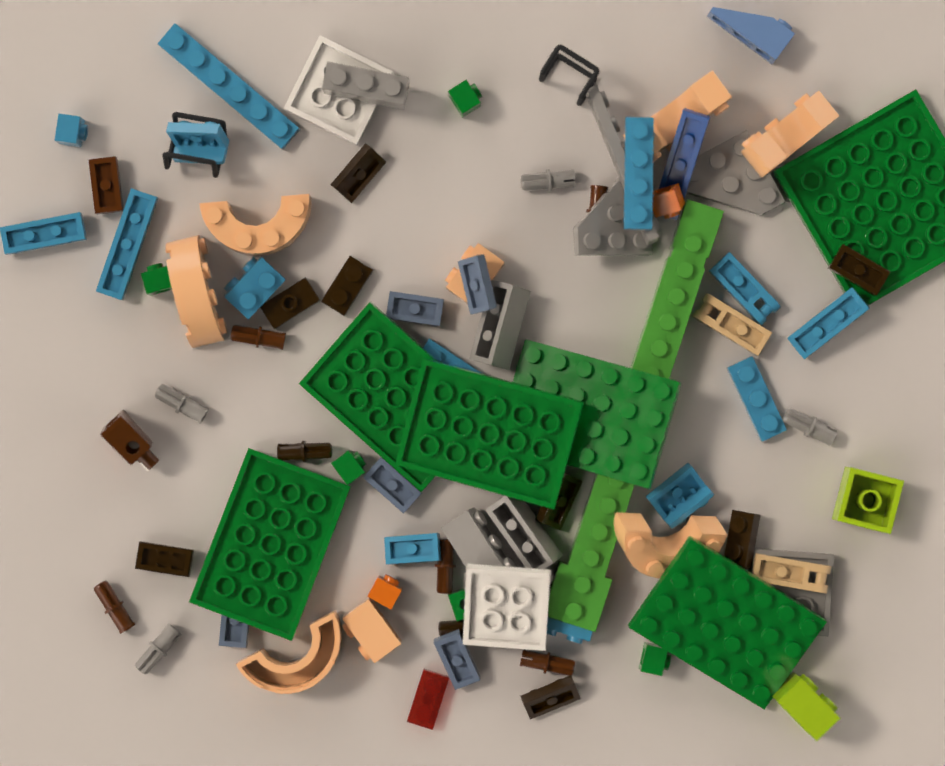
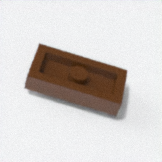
(106, 185)

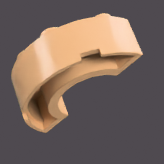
(704, 96)
(788, 135)
(259, 239)
(191, 291)
(654, 554)
(300, 674)

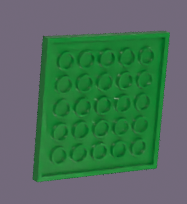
(876, 193)

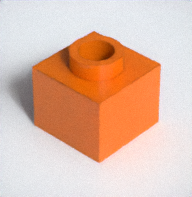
(668, 201)
(385, 591)

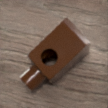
(122, 431)

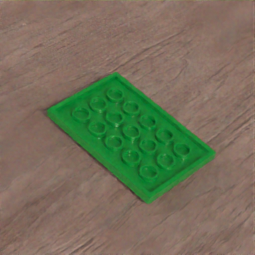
(370, 384)
(621, 415)
(489, 433)
(270, 544)
(726, 622)

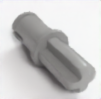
(548, 180)
(181, 403)
(810, 426)
(158, 649)

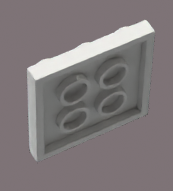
(332, 113)
(506, 607)

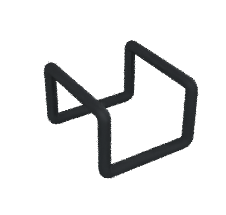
(555, 56)
(167, 156)

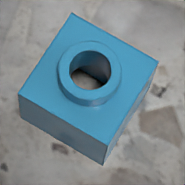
(70, 130)

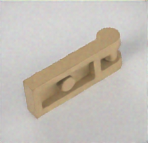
(733, 325)
(790, 572)

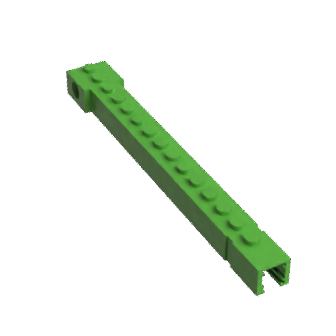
(581, 584)

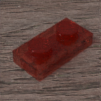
(428, 699)

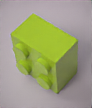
(867, 500)
(811, 711)

